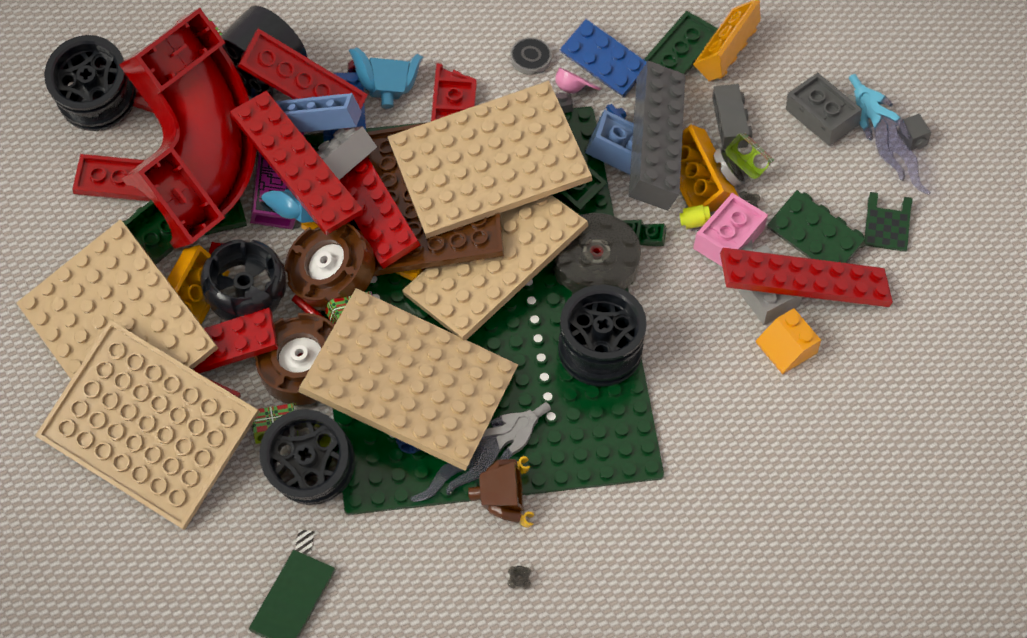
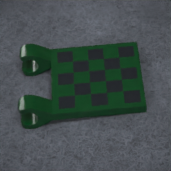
(886, 226)

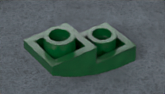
(648, 233)

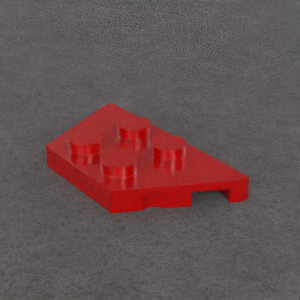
(452, 92)

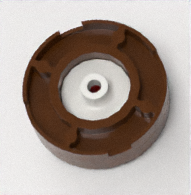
(329, 265)
(298, 346)

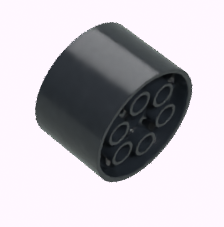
(240, 34)

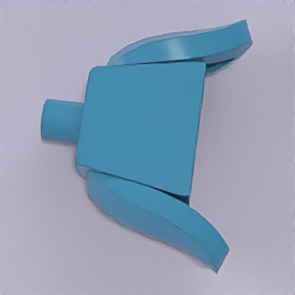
(385, 77)
(286, 205)

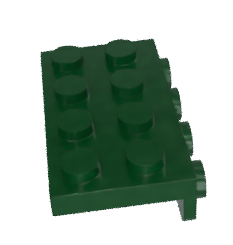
(151, 231)
(815, 231)

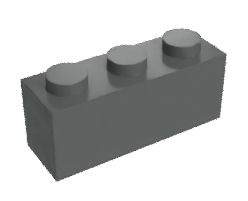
(730, 114)

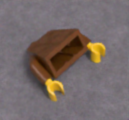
(502, 490)

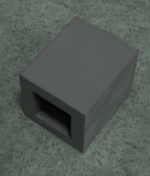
(918, 132)

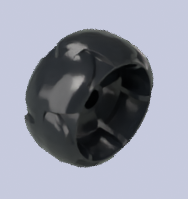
(249, 299)

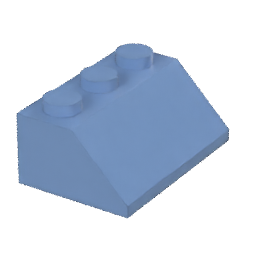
(612, 141)

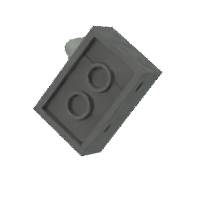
(824, 109)

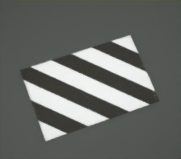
(304, 541)

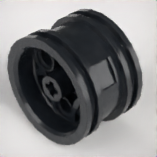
(93, 98)
(596, 351)
(303, 446)

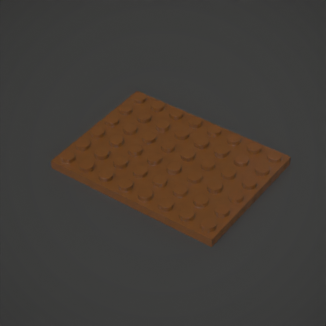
(463, 244)

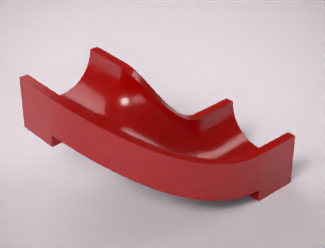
(203, 150)

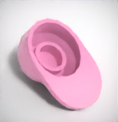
(570, 82)

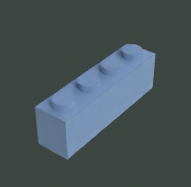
(322, 112)

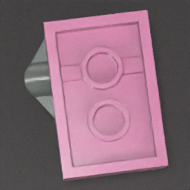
(732, 226)

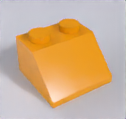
(789, 341)

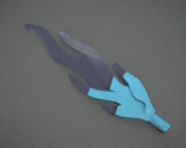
(886, 133)

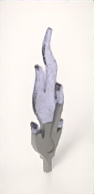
(512, 428)

